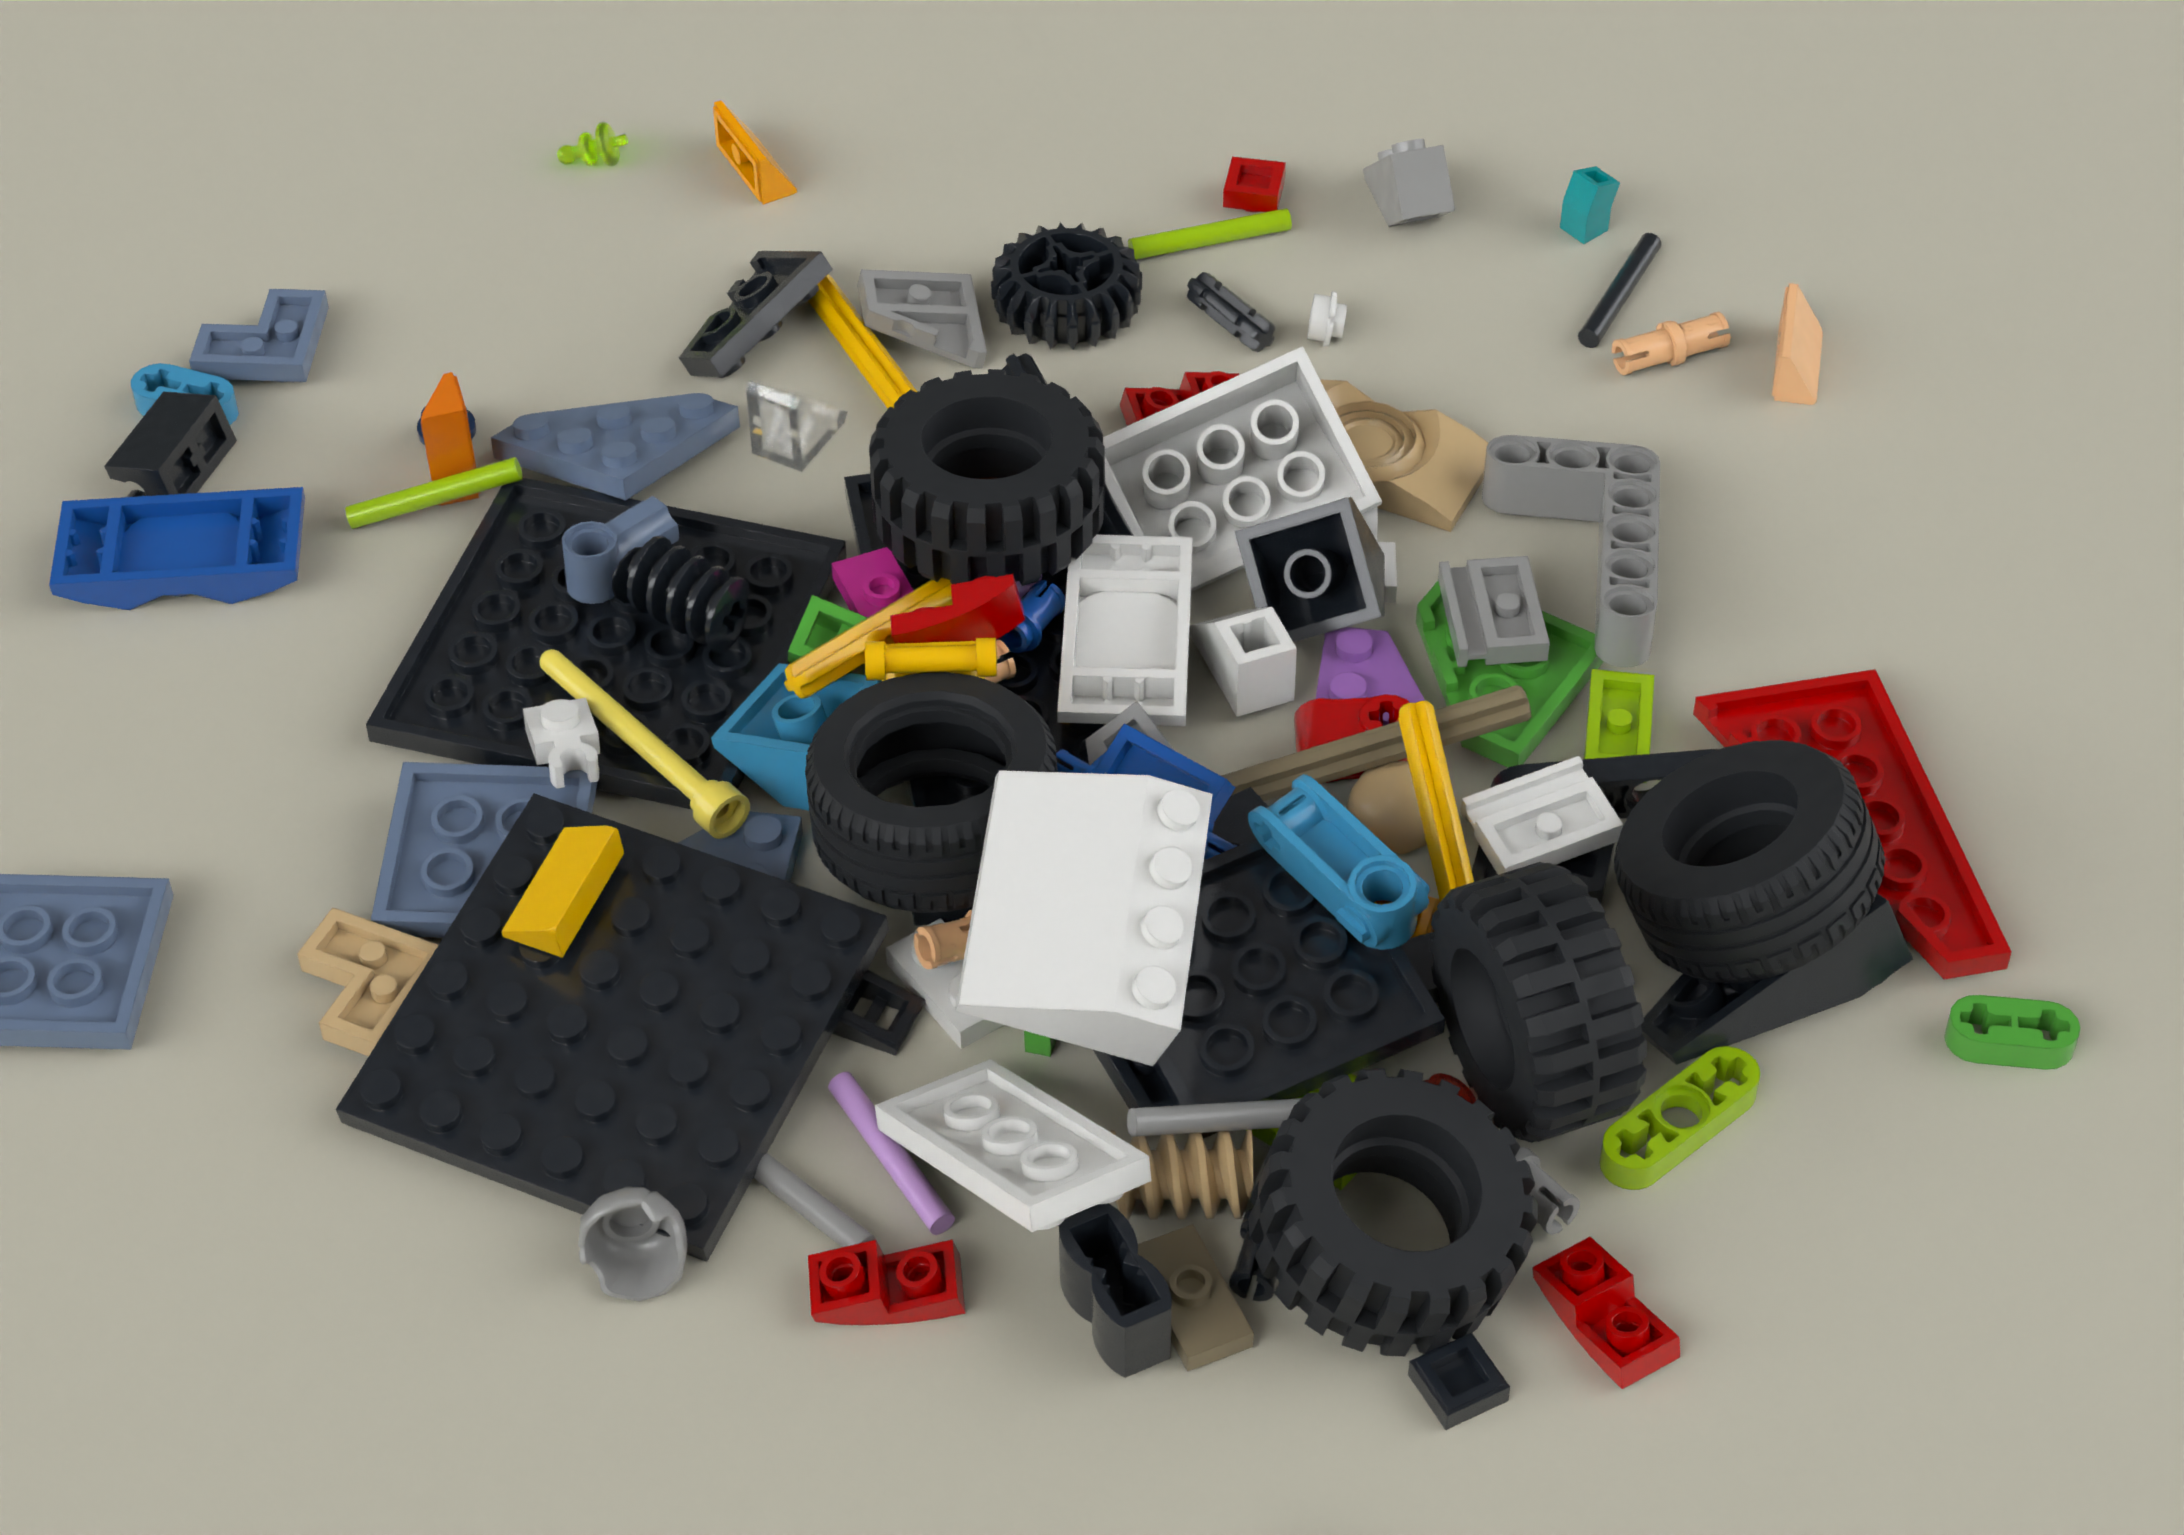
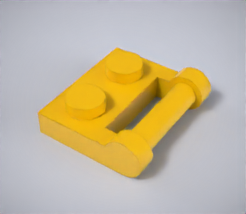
(901, 659)

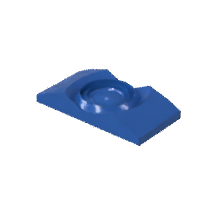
(178, 546)

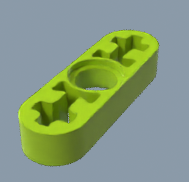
(1674, 1144)

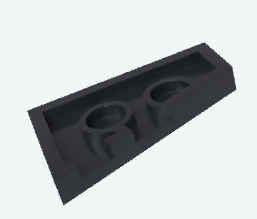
(756, 310)

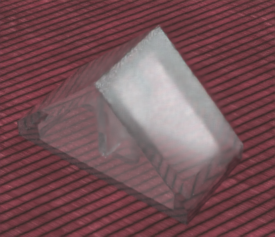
(789, 425)

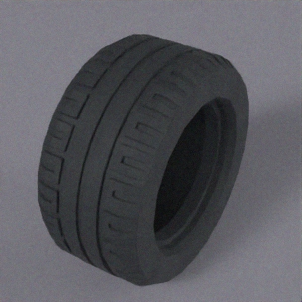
(904, 732)

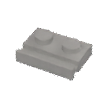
(1494, 611)

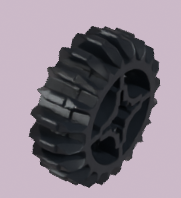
(1066, 285)

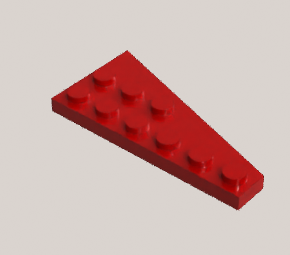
(1924, 866)

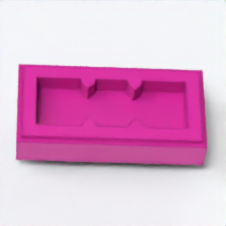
(870, 581)

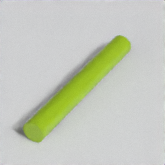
(1210, 233)
(433, 493)

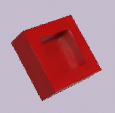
(1254, 184)

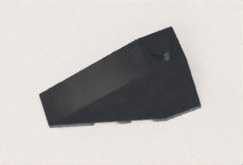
(1709, 1015)

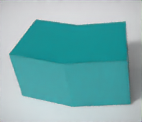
(1588, 203)

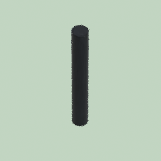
(1619, 290)

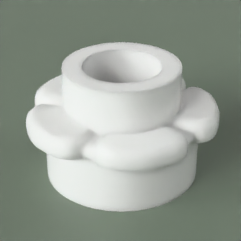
(1326, 318)

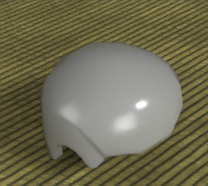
(630, 1257)

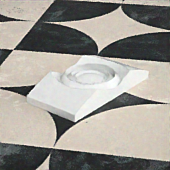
(1127, 630)

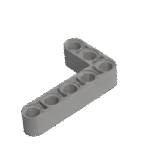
(1596, 484)

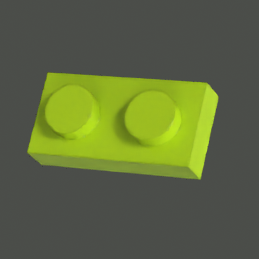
(1619, 714)

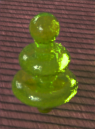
(589, 149)

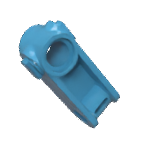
(1342, 864)

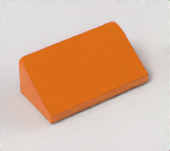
(448, 433)

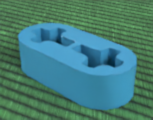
(154, 379)

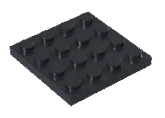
(1283, 992)

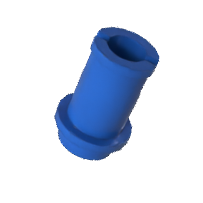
(1038, 615)

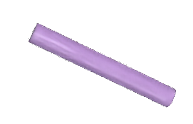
(891, 1154)

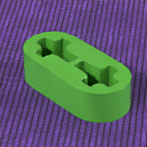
(2012, 1032)

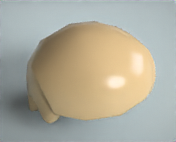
(1388, 806)

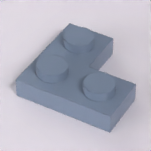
(273, 350)

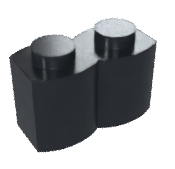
(1115, 1289)

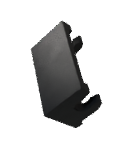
(174, 445)

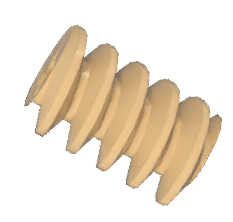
(1193, 1175)

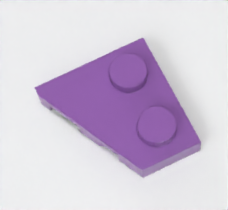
(1363, 666)

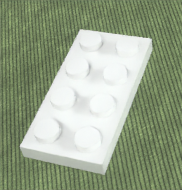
(1013, 1145)

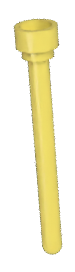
(715, 804)

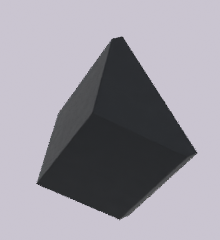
(1316, 568)

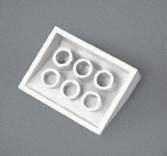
(1235, 461)
(1087, 909)

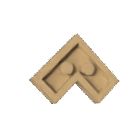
(375, 968)

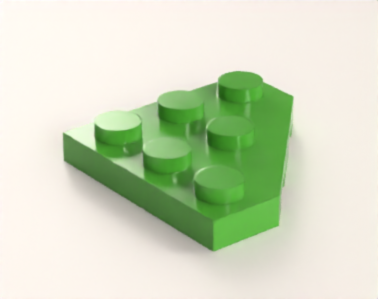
(1548, 684)

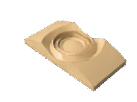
(1416, 459)

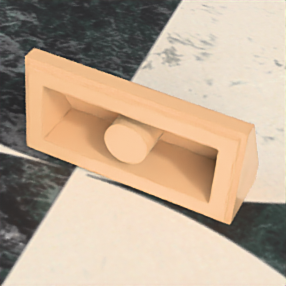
(1797, 350)

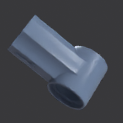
(596, 548)

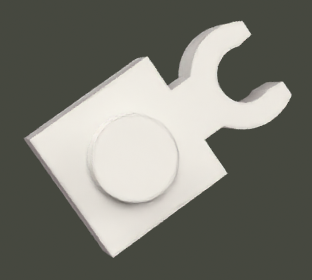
(564, 737)

